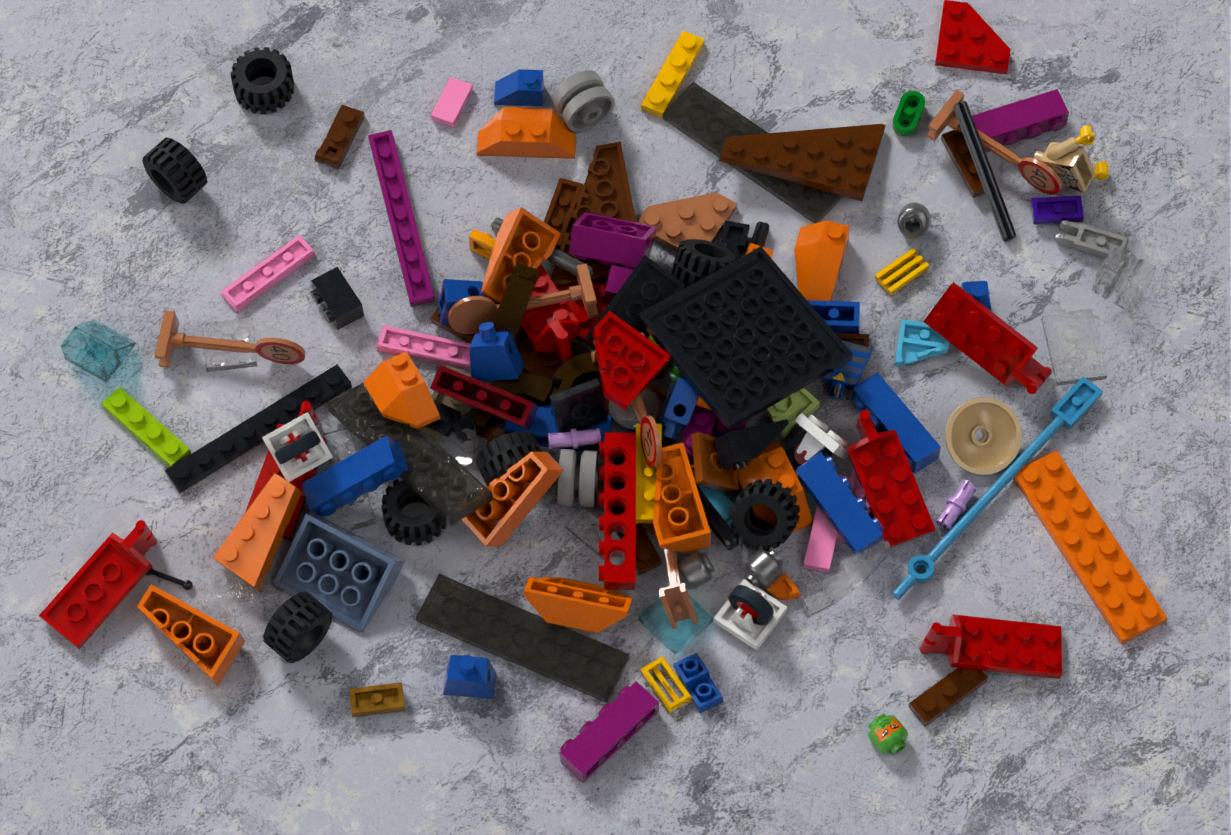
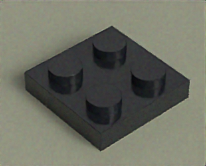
(579, 407)

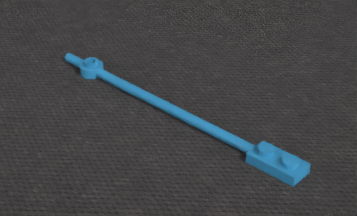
(1067, 413)

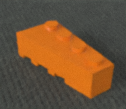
(513, 498)
(259, 533)
(198, 636)

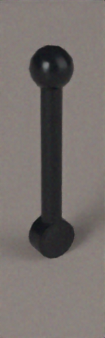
(187, 584)

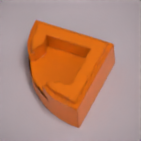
(783, 589)

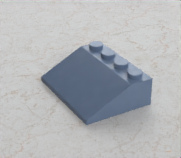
(338, 570)

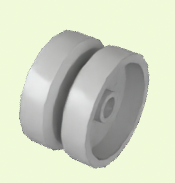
(583, 100)
(580, 478)

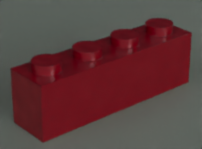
(484, 397)

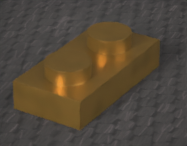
(377, 699)

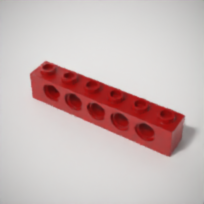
(624, 447)

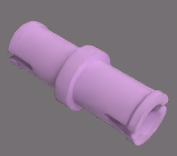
(573, 438)
(956, 505)

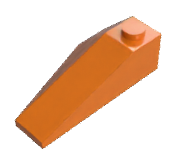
(520, 240)
(819, 258)
(678, 509)

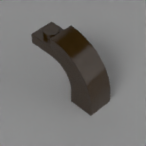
(516, 299)
(575, 372)
(528, 386)

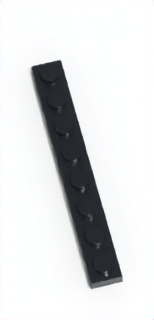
(250, 432)

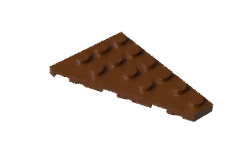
(824, 159)
(604, 194)

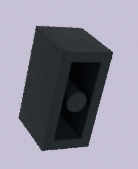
(336, 298)

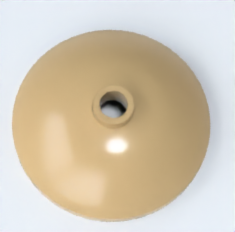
(999, 441)

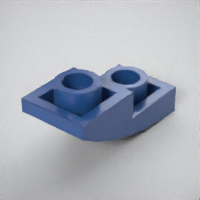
(698, 683)

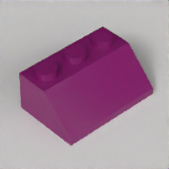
(611, 240)

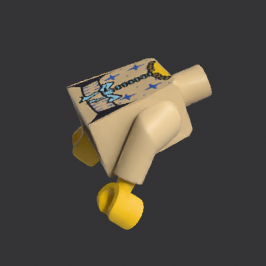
(1072, 161)

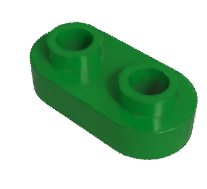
(908, 115)

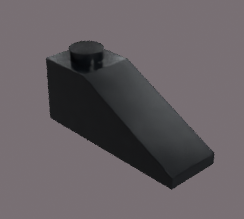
(744, 445)

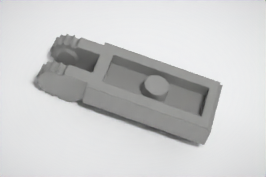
(1089, 239)

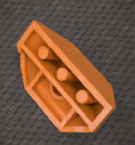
(526, 134)
(401, 392)
(776, 466)
(576, 603)

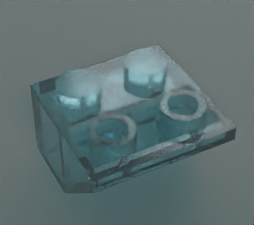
(96, 348)

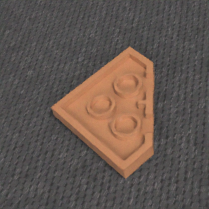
(689, 218)

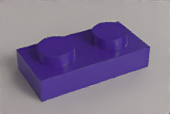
(1056, 209)

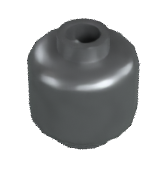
(913, 220)
(695, 569)
(764, 569)

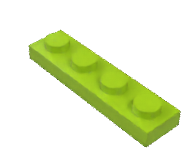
(145, 427)

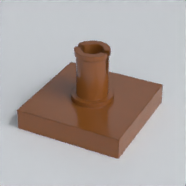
(708, 467)

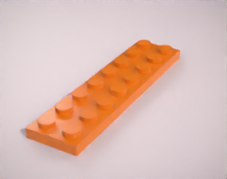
(1089, 547)

